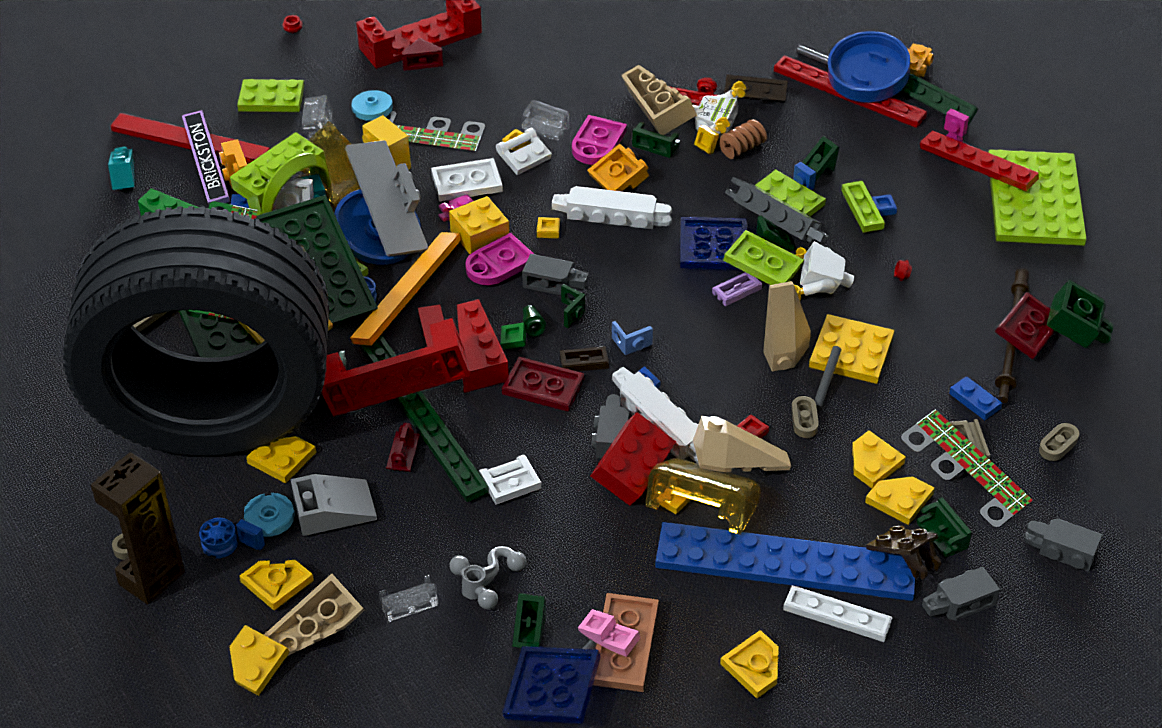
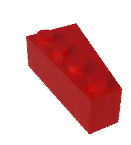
(482, 349)

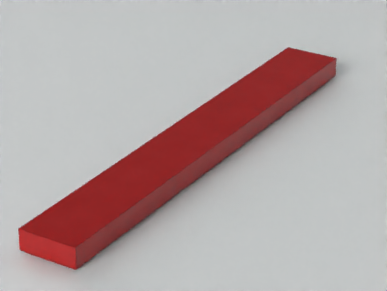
(819, 79)
(176, 135)

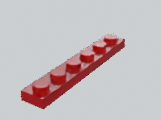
(979, 160)

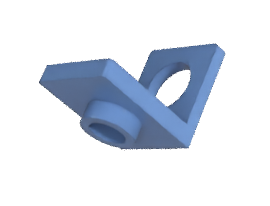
(633, 341)

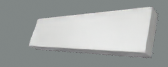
(837, 613)

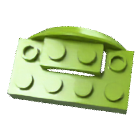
(278, 167)

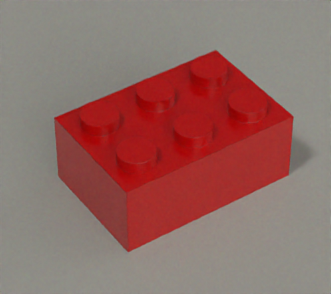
(632, 457)

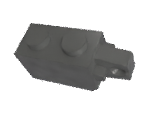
(550, 274)
(963, 595)

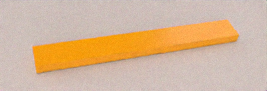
(405, 289)

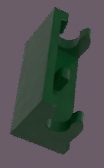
(654, 142)
(951, 530)

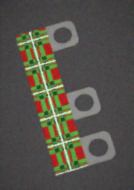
(440, 136)
(968, 457)

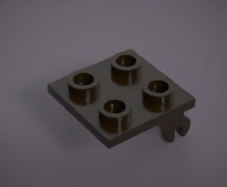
(909, 545)

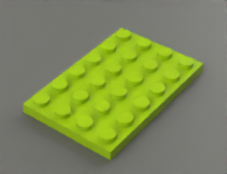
(1045, 212)

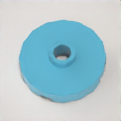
(372, 105)
(271, 513)

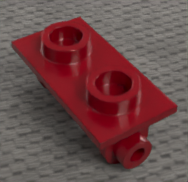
(403, 448)

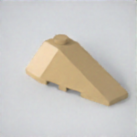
(786, 328)
(726, 446)
(316, 616)

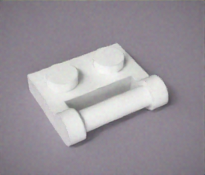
(526, 157)
(509, 483)

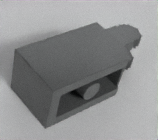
(608, 424)
(1064, 542)

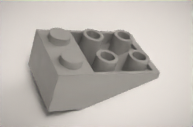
(331, 502)

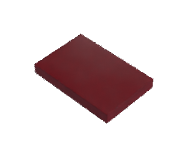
(1026, 326)
(543, 384)

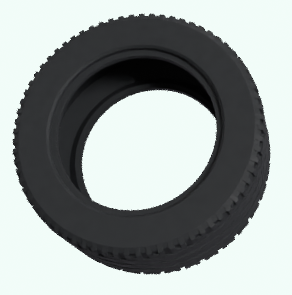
(209, 265)

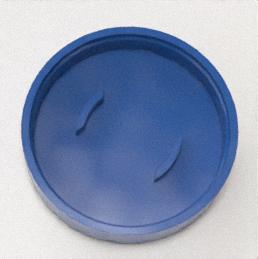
(869, 66)

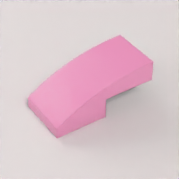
(605, 632)

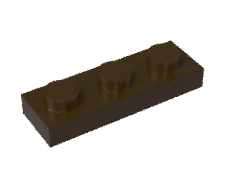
(759, 87)

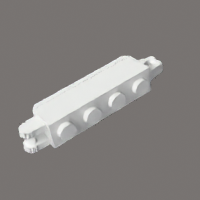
(613, 207)
(641, 396)

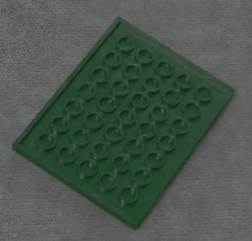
(318, 230)

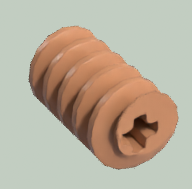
(742, 138)

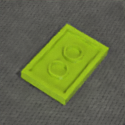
(271, 95)
(792, 192)
(763, 259)

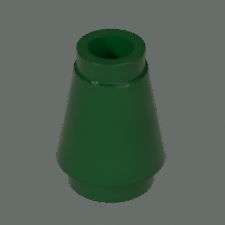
(533, 321)

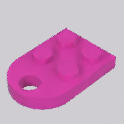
(597, 137)
(497, 260)

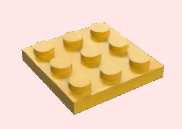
(862, 348)

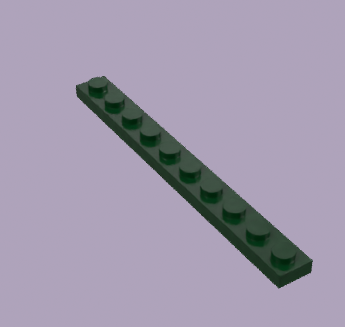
(434, 432)

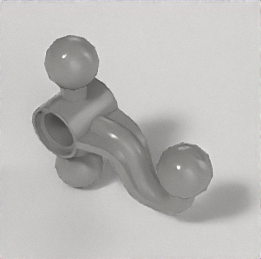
(476, 578)

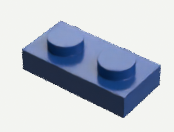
(975, 398)

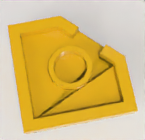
(282, 458)
(874, 459)
(900, 497)
(276, 582)
(255, 659)
(754, 663)

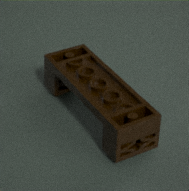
(139, 500)

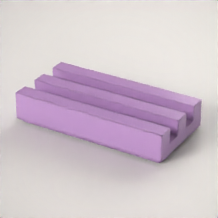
(739, 290)

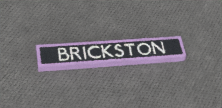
(205, 157)

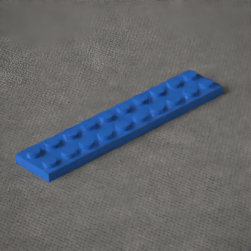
(784, 561)

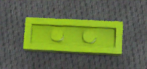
(862, 206)

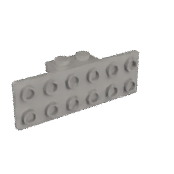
(389, 197)

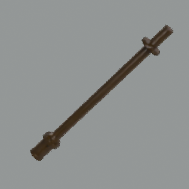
(1005, 381)

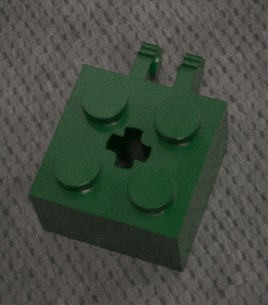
(1079, 315)

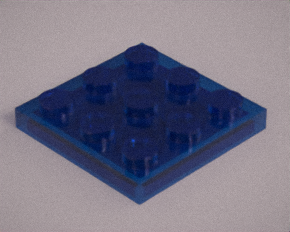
(707, 240)
(551, 684)

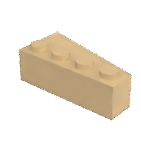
(659, 102)

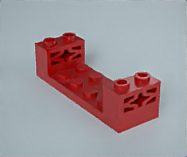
(386, 47)
(397, 375)

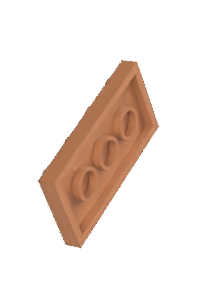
(629, 671)

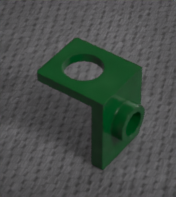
(575, 308)

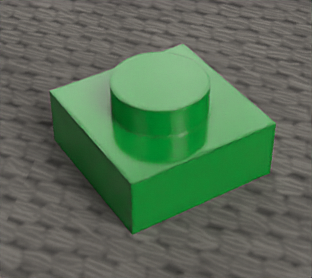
(513, 336)

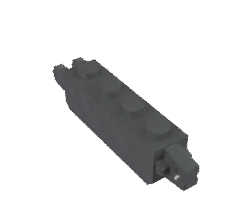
(777, 211)

